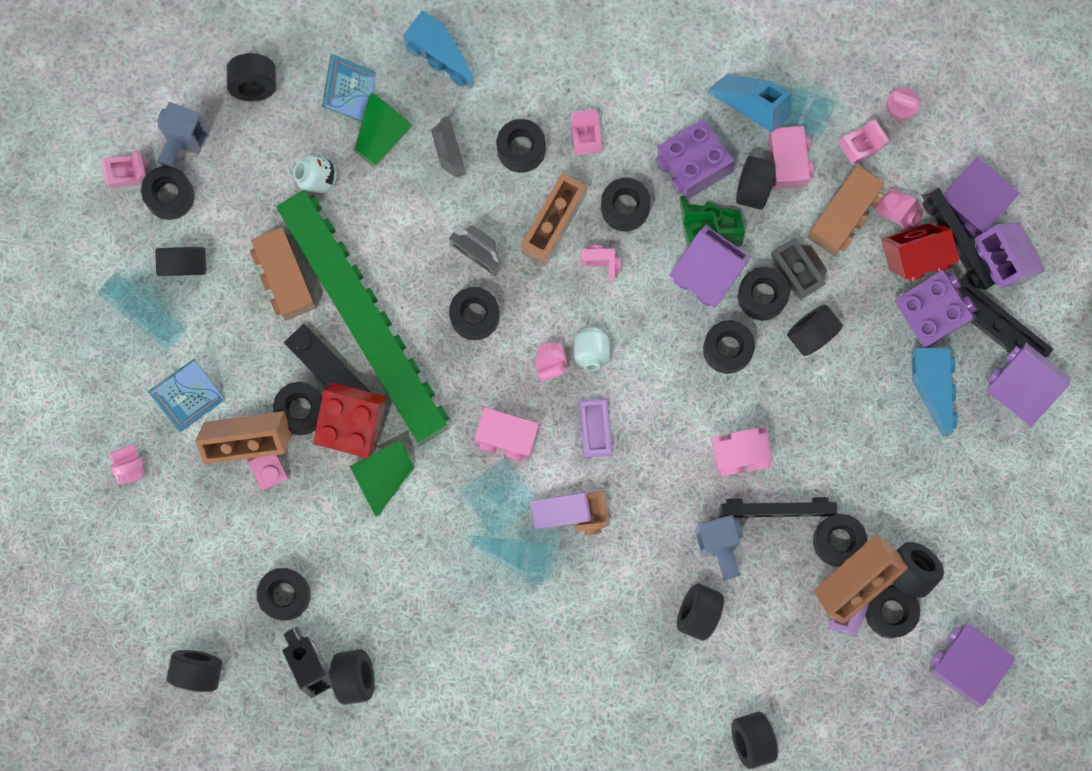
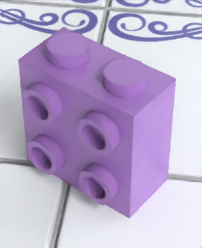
(694, 159)
(979, 197)
(1009, 255)
(709, 266)
(936, 308)
(1027, 383)
(971, 664)

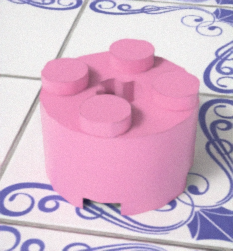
(742, 449)

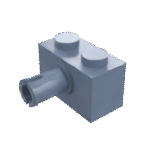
(181, 129)
(721, 539)

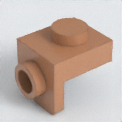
(599, 514)

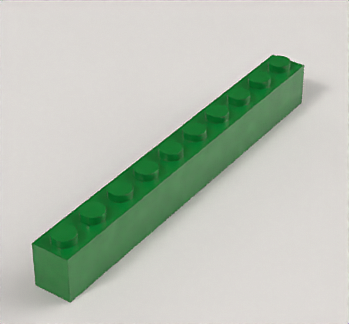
(362, 317)

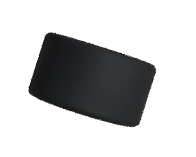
(251, 77)
(525, 162)
(755, 182)
(179, 205)
(621, 221)
(180, 261)
(767, 276)
(469, 296)
(728, 329)
(815, 330)
(290, 393)
(835, 522)
(923, 570)
(268, 584)
(700, 612)
(910, 617)
(194, 671)
(352, 676)
(754, 740)

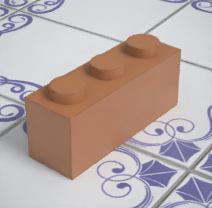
(847, 211)
(553, 219)
(282, 274)
(243, 437)
(860, 579)

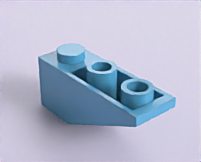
(433, 42)
(755, 99)
(933, 382)

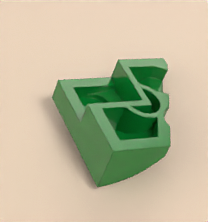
(379, 130)
(722, 220)
(382, 474)

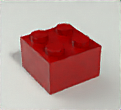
(920, 250)
(349, 420)

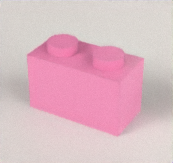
(789, 152)
(506, 434)

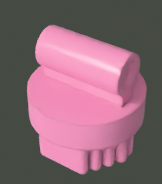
(902, 104)
(550, 361)
(126, 464)

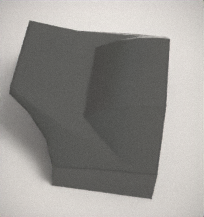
(448, 148)
(477, 247)
(800, 267)

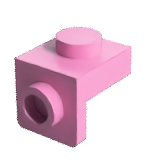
(586, 132)
(863, 142)
(124, 170)
(900, 209)
(597, 256)
(267, 470)

